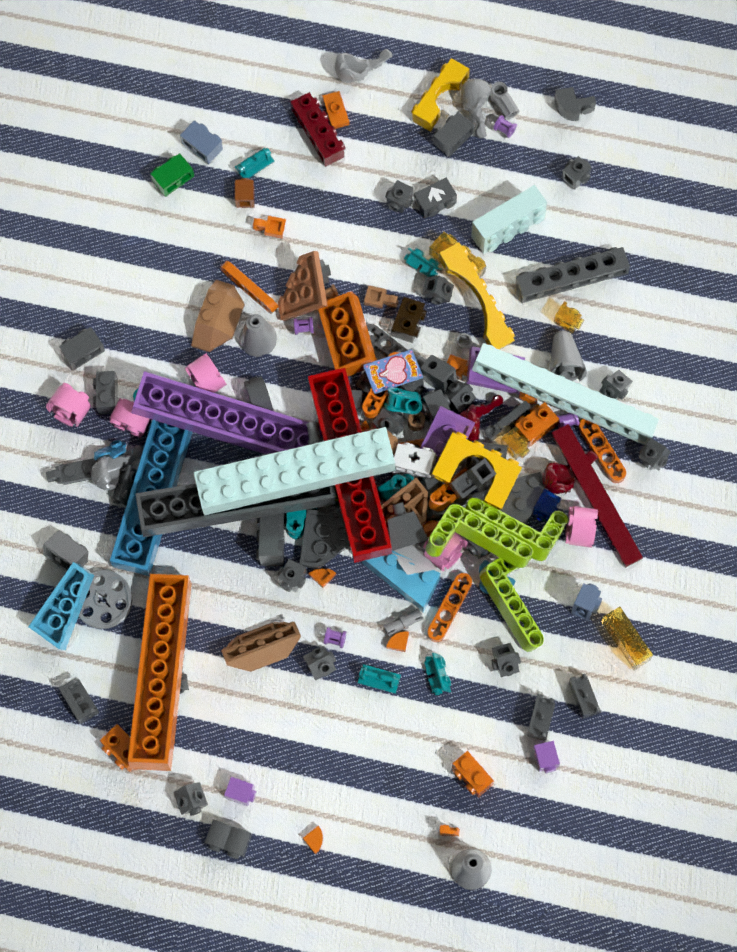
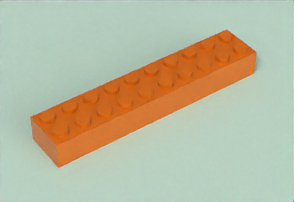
(160, 673)

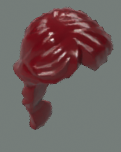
(475, 412)
(559, 477)

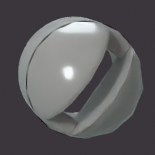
(464, 336)

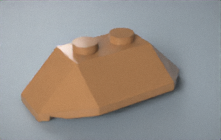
(217, 316)
(414, 499)
(262, 646)

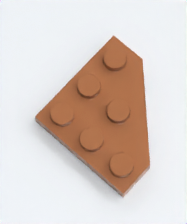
(304, 288)

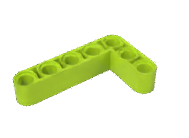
(477, 535)
(541, 543)
(511, 597)

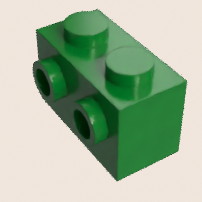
(172, 174)

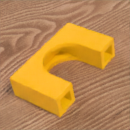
(459, 448)

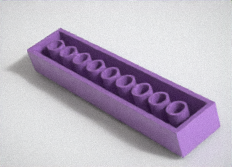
(218, 416)

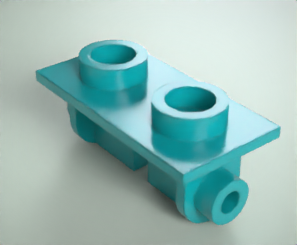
(255, 163)
(417, 257)
(379, 678)
(441, 681)

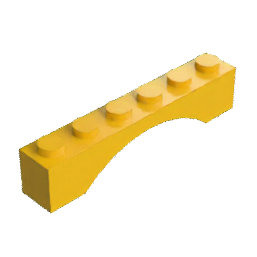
(457, 264)

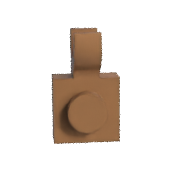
(378, 297)

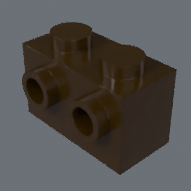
(408, 320)

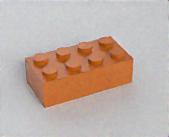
(347, 333)

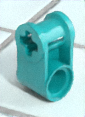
(401, 401)
(394, 485)
(294, 519)

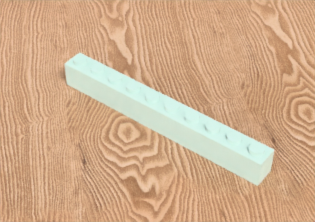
(565, 394)

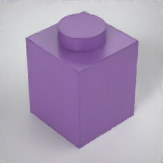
(546, 757)
(240, 791)

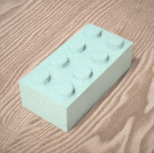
(509, 219)

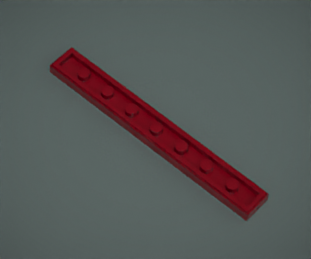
(597, 495)

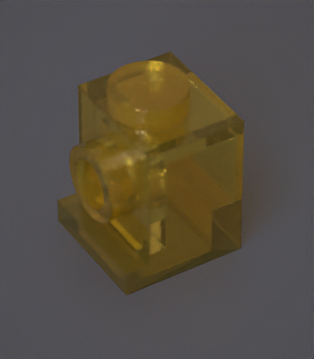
(568, 318)
(516, 444)

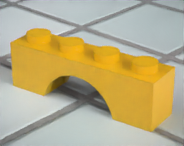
(452, 77)

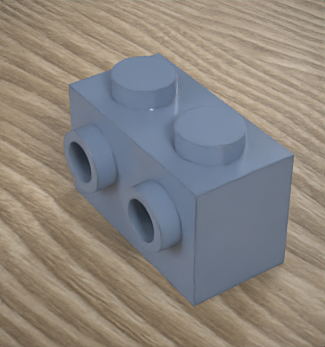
(201, 141)
(587, 601)

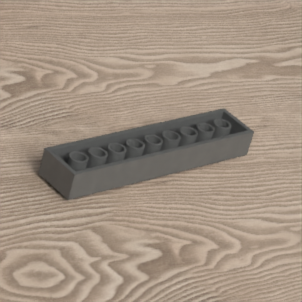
(181, 509)

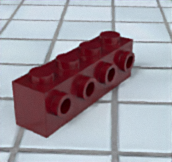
(318, 129)

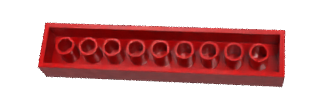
(356, 498)

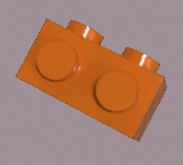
(537, 423)
(117, 743)
(472, 774)

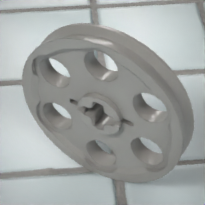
(112, 599)

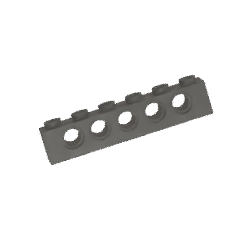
(566, 282)

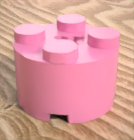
(205, 374)
(69, 405)
(123, 418)
(581, 526)
(450, 554)

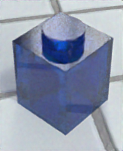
(546, 505)

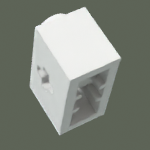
(422, 467)

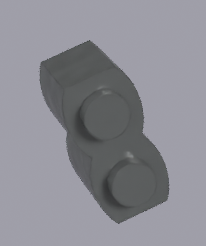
(228, 838)

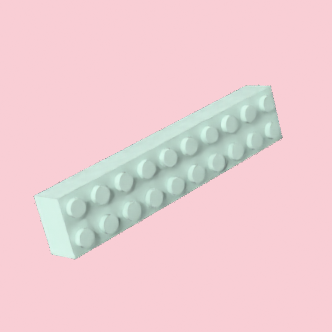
(294, 471)

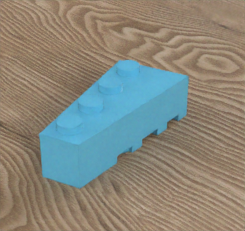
(414, 587)
(61, 610)

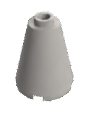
(257, 336)
(566, 358)
(468, 876)

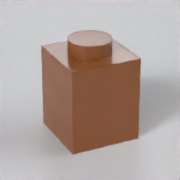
(244, 193)

